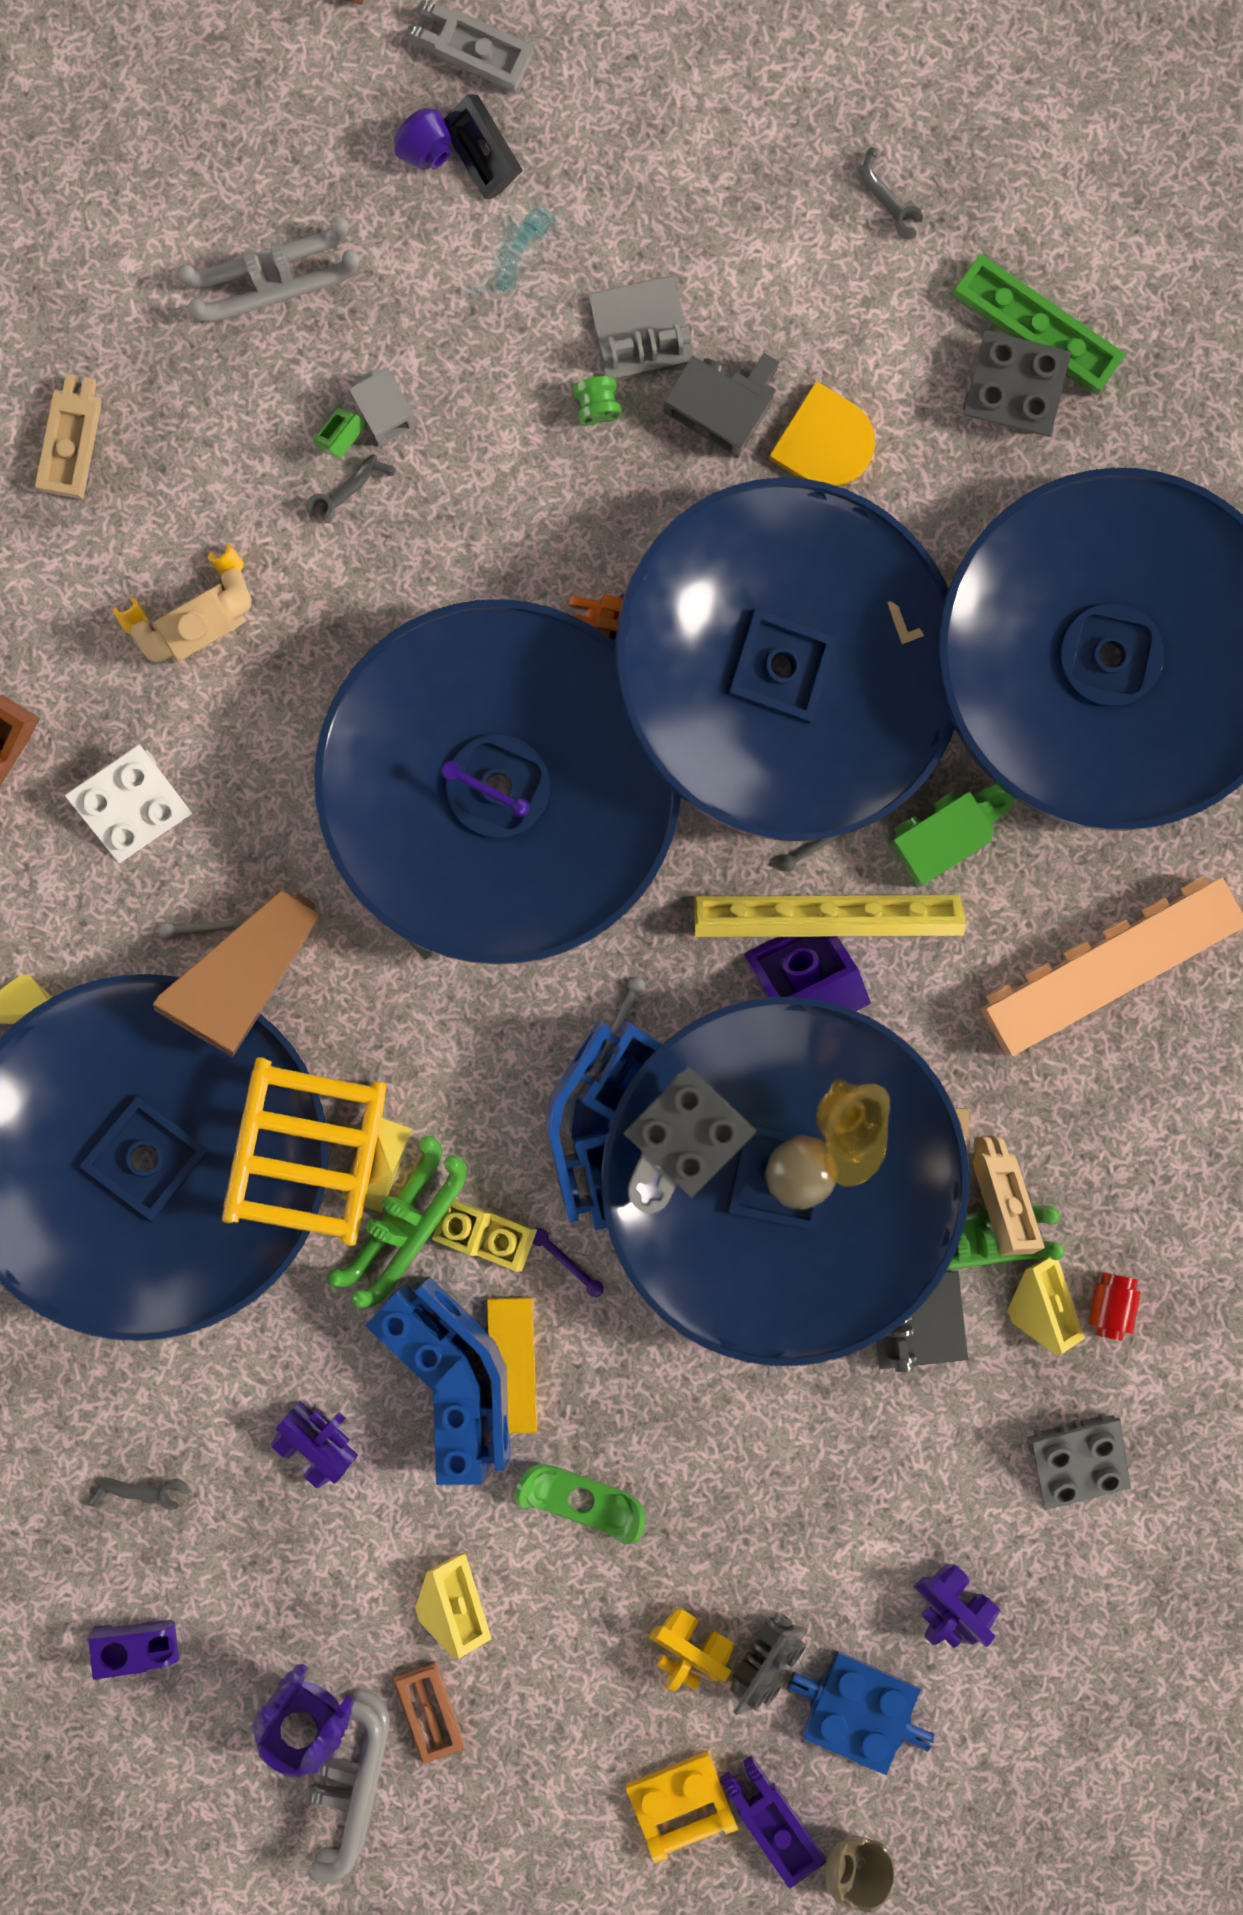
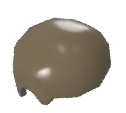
(799, 1173)
(859, 1888)

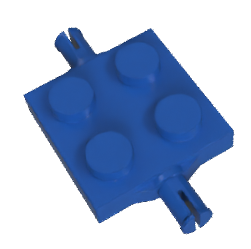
(860, 1712)

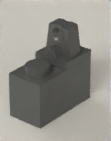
(721, 406)

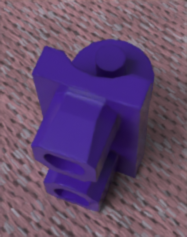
(318, 1441)
(969, 1621)

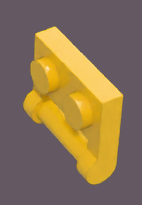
(677, 1792)

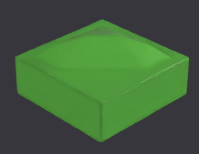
(339, 432)

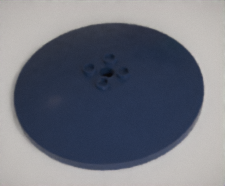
(1021, 635)
(506, 696)

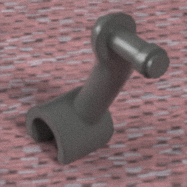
(886, 198)
(349, 487)
(138, 1492)

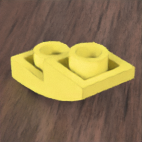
(485, 1235)

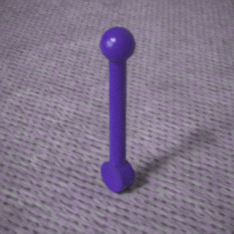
(451, 772)
(594, 1287)

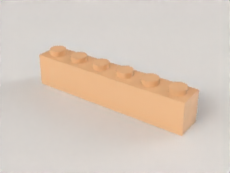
(1112, 966)

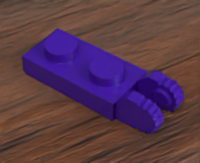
(775, 1826)

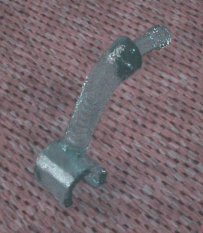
(536, 222)

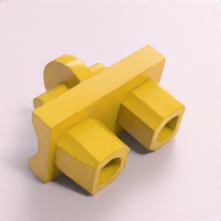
(708, 1660)

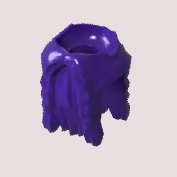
(300, 1696)

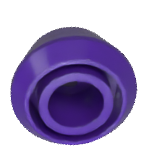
(423, 140)

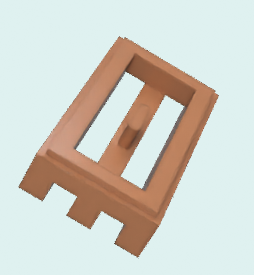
(417, 1676)

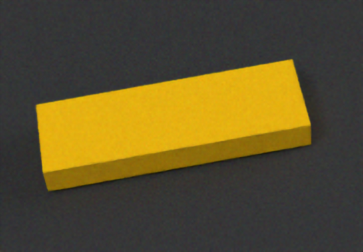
(513, 1331)

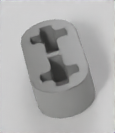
(643, 1174)

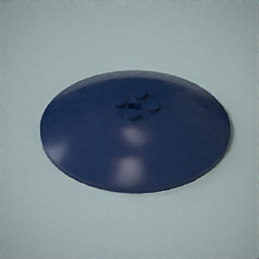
(802, 578)
(122, 1245)
(775, 1278)

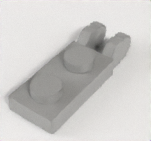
(472, 45)

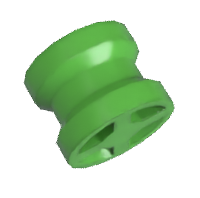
(597, 400)

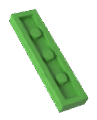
(1034, 318)

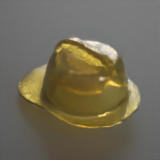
(854, 1130)

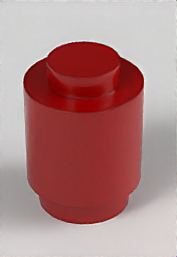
(1114, 1306)

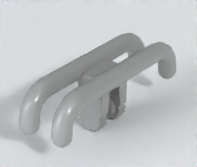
(271, 274)
(358, 1802)

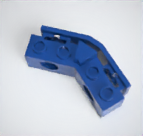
(593, 1110)
(439, 1359)

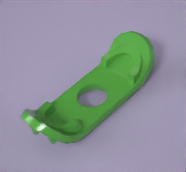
(612, 1511)

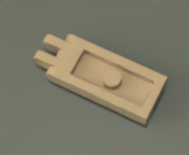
(69, 439)
(1006, 1198)

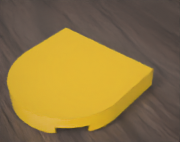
(826, 439)

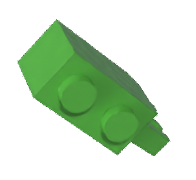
(950, 834)

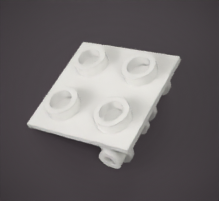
(128, 803)

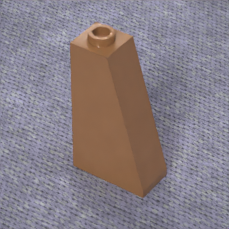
(238, 977)

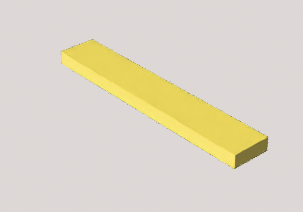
(828, 916)

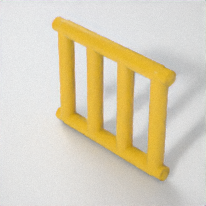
(255, 1119)

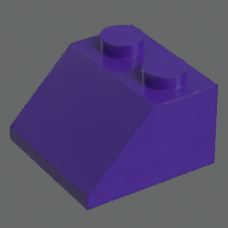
(809, 969)

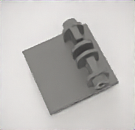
(641, 327)

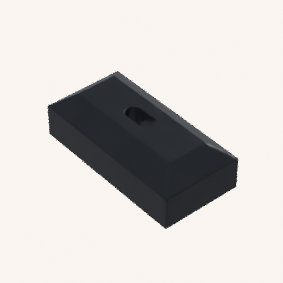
(470, 131)

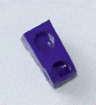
(132, 1648)

